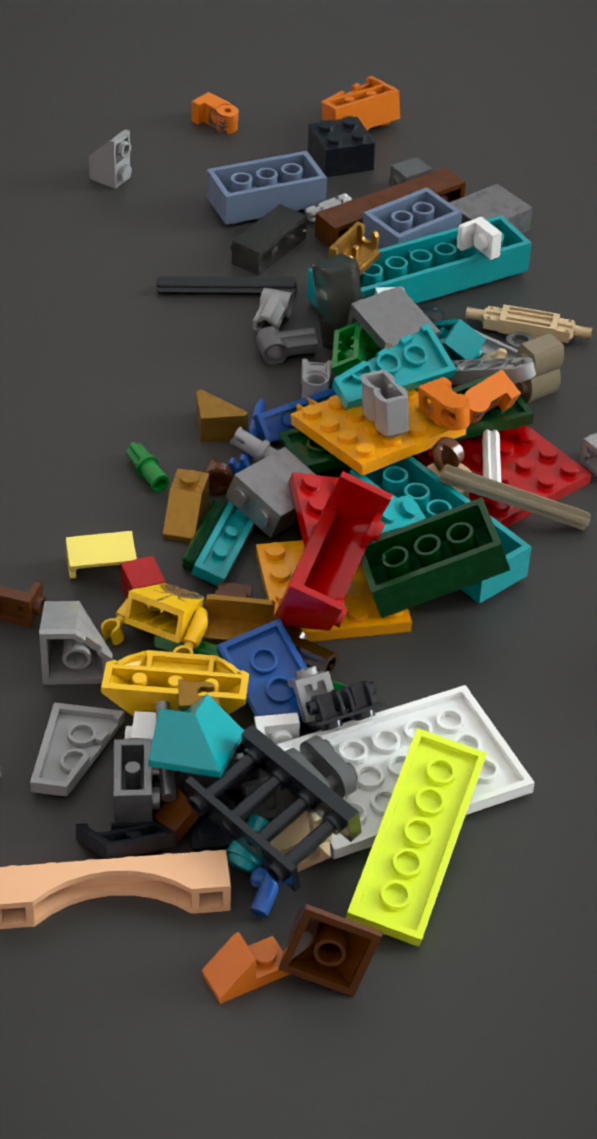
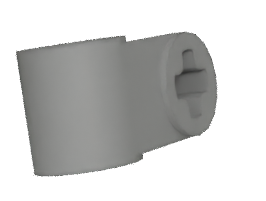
(315, 377)

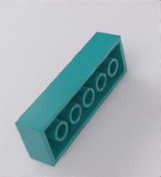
(435, 497)

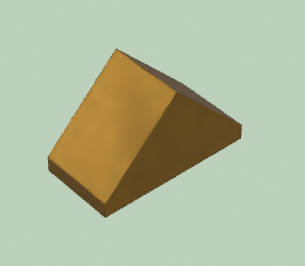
(217, 418)

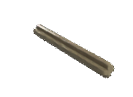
(514, 497)

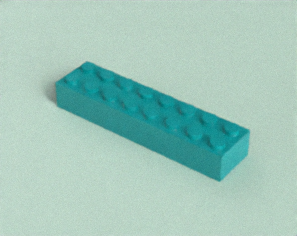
(436, 267)

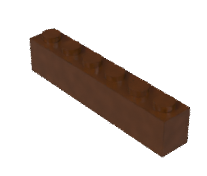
(337, 220)

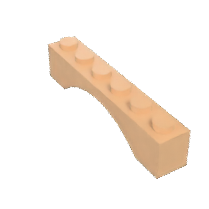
(188, 880)

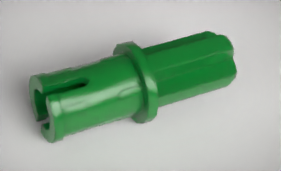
(147, 467)

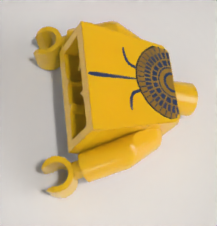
(163, 612)

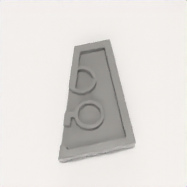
(71, 745)

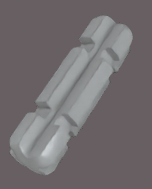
(312, 210)

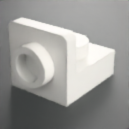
(481, 236)
(278, 727)

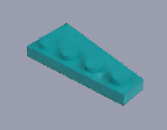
(411, 362)

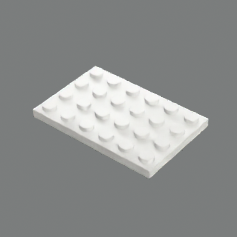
(381, 744)

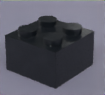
(341, 146)

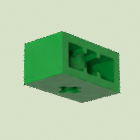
(351, 347)

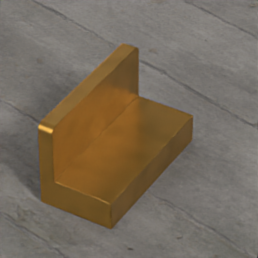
(235, 616)

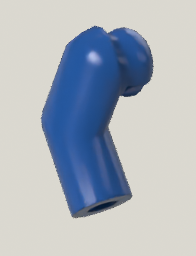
(266, 893)

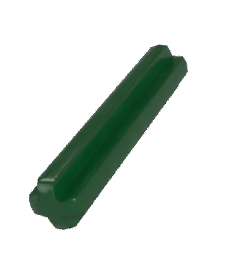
(203, 533)

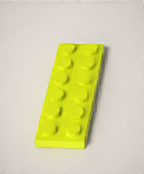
(416, 837)

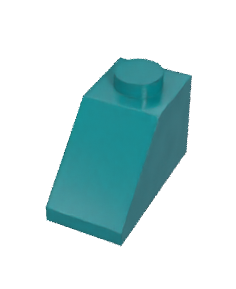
(460, 339)

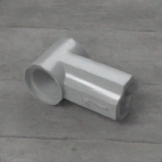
(273, 308)

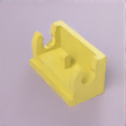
(99, 550)

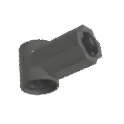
(278, 345)

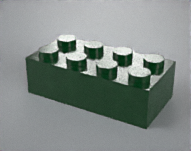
(433, 557)

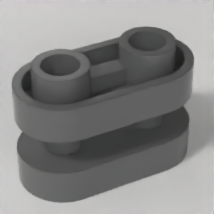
(324, 763)

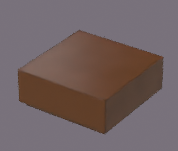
(177, 814)

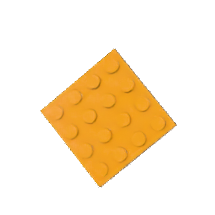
(358, 442)
(277, 564)

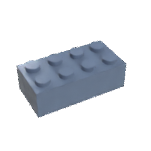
(258, 186)

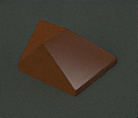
(329, 949)

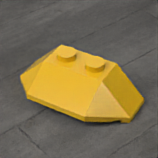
(153, 676)

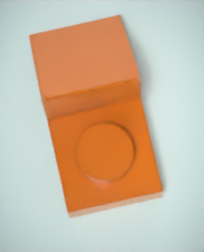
(242, 967)

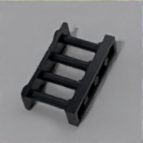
(284, 774)

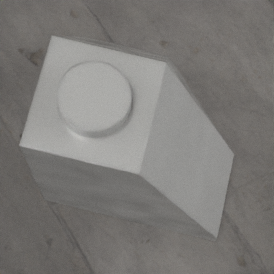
(71, 645)

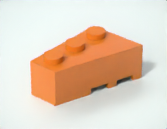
(372, 103)

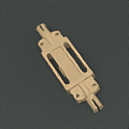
(529, 321)

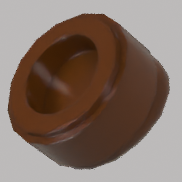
(448, 452)
(219, 477)

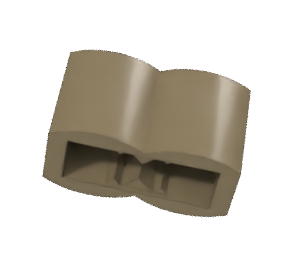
(547, 359)

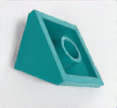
(195, 740)

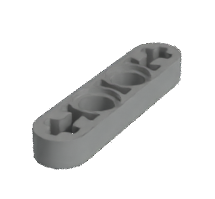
(516, 369)

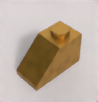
(186, 505)

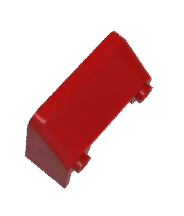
(333, 555)

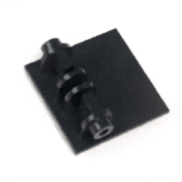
(330, 707)

